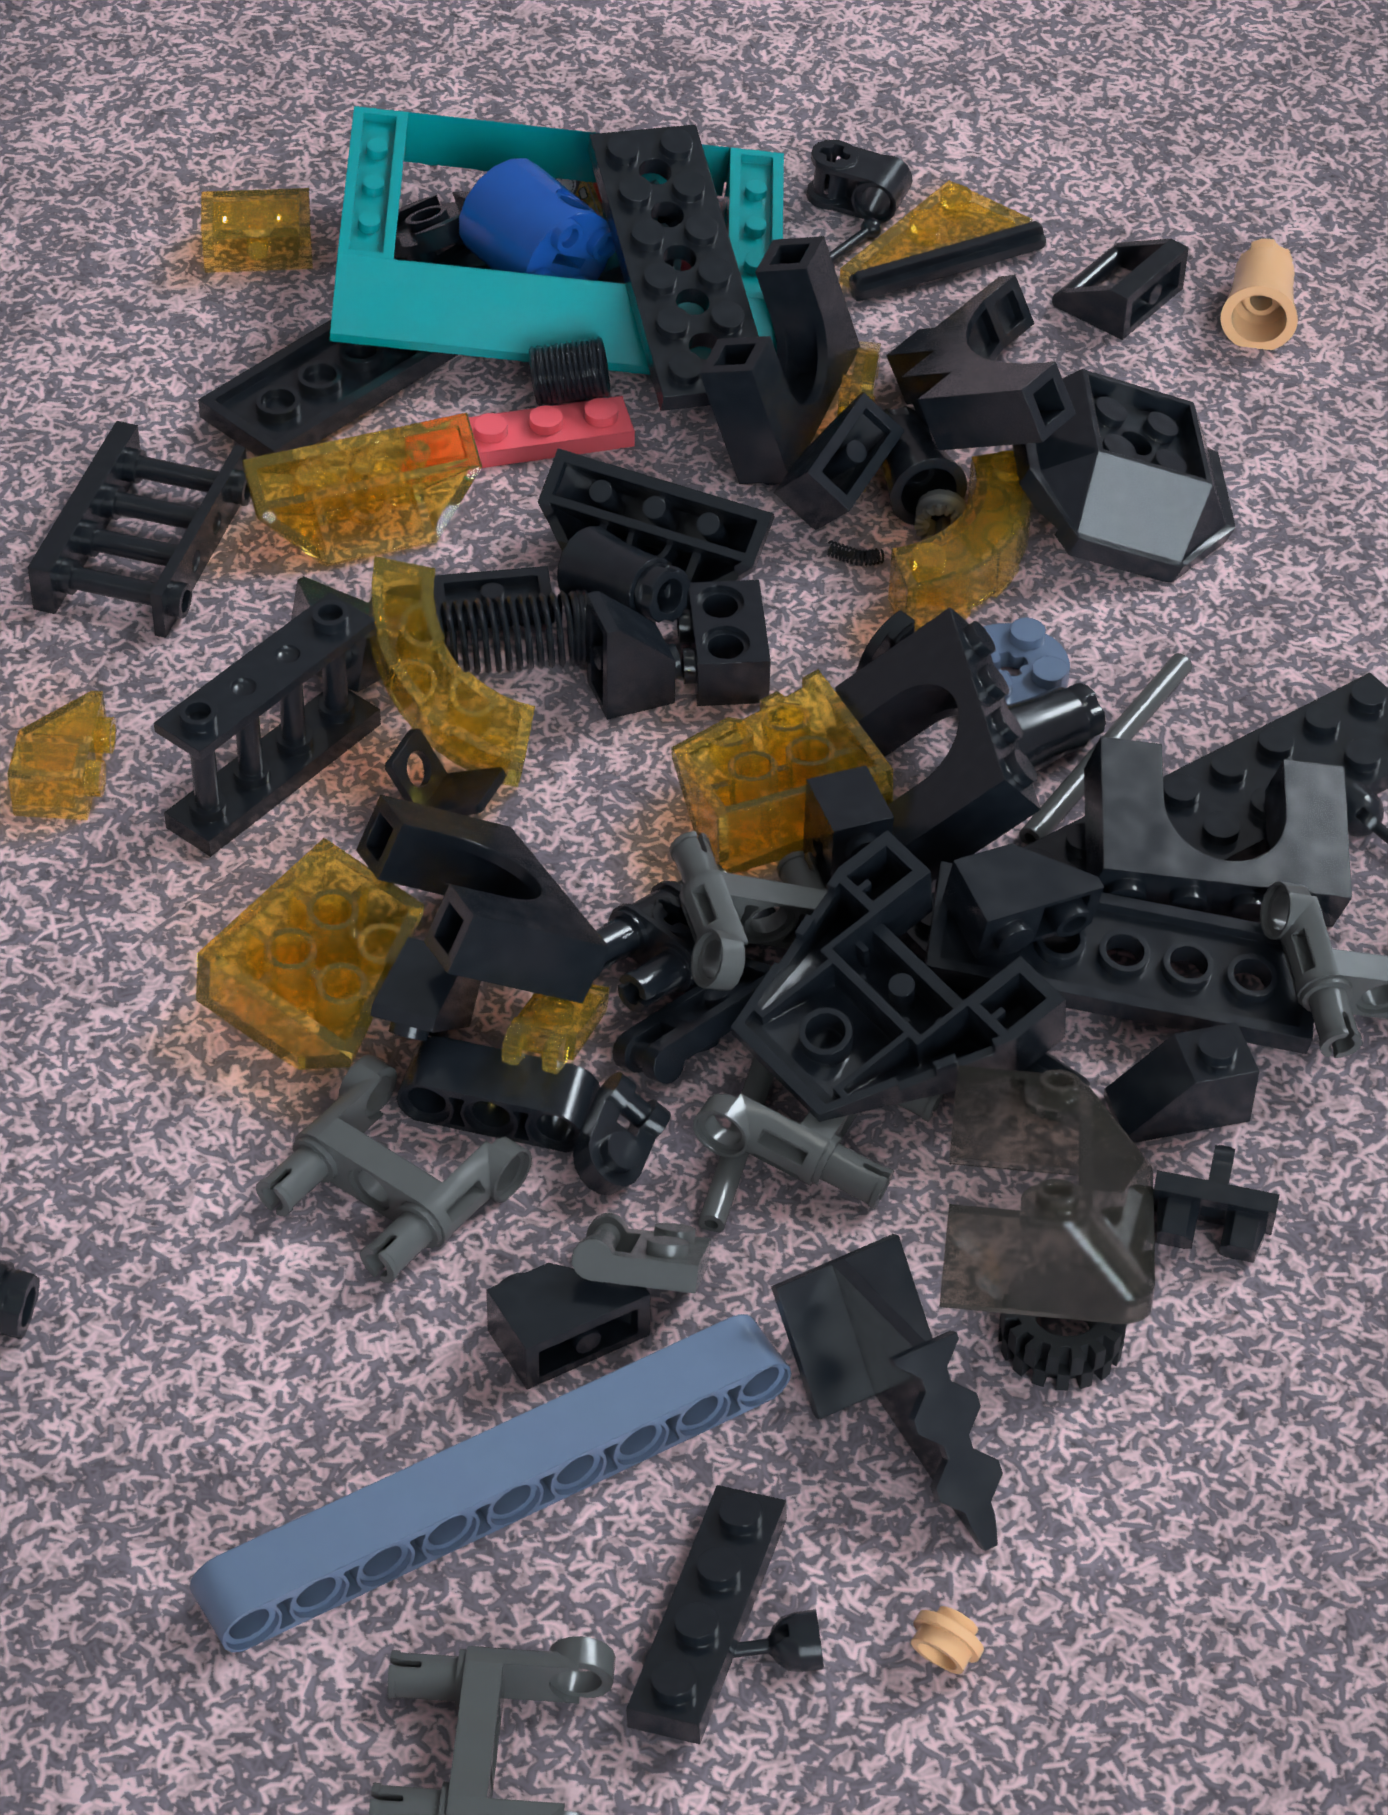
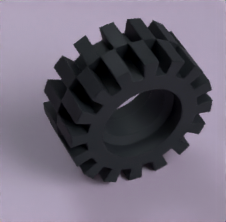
(1060, 1355)

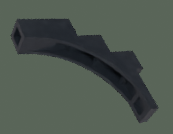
(968, 394)

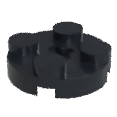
(428, 227)

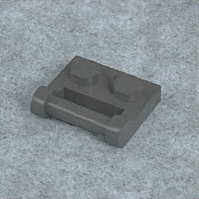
(650, 1259)

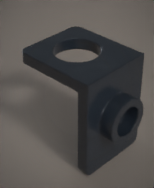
(454, 792)

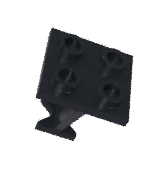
(864, 1335)

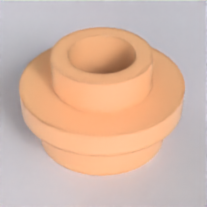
(947, 1639)

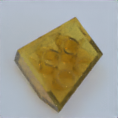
(751, 773)
(309, 959)

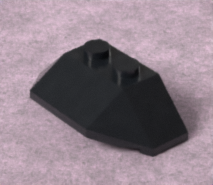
(687, 527)

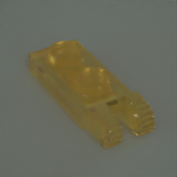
(554, 1028)

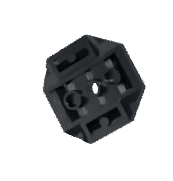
(1129, 480)

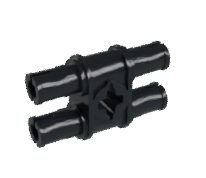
(658, 939)

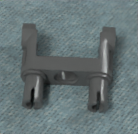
(722, 908)
(1325, 979)
(803, 1150)
(418, 1204)
(478, 1685)

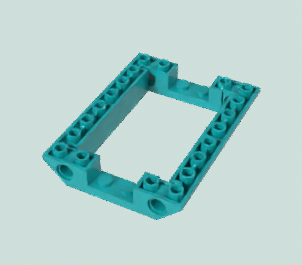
(505, 311)

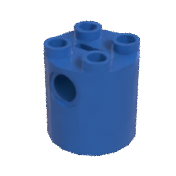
(533, 224)

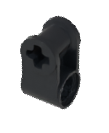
(859, 182)

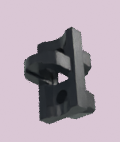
(1242, 1210)

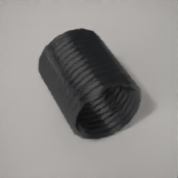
(569, 371)

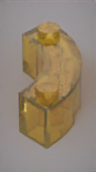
(972, 555)
(428, 686)

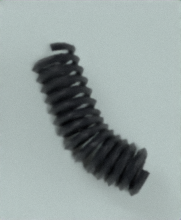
(870, 554)

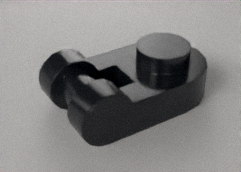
(606, 1152)

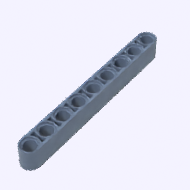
(487, 1482)

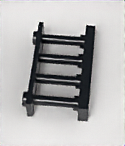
(103, 496)
(289, 754)

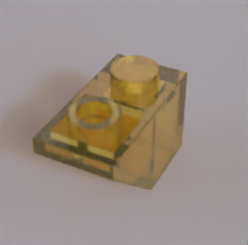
(60, 760)

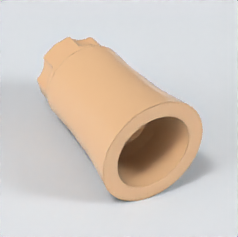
(1261, 299)

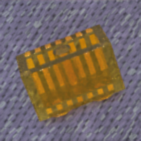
(256, 230)

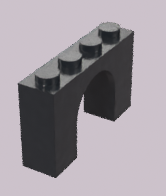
(774, 401)
(985, 777)
(1147, 860)
(500, 906)

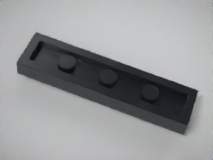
(706, 1615)

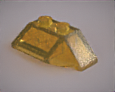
(367, 489)

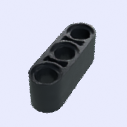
(478, 1093)

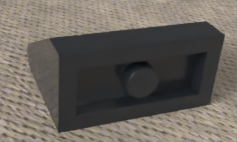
(1119, 309)

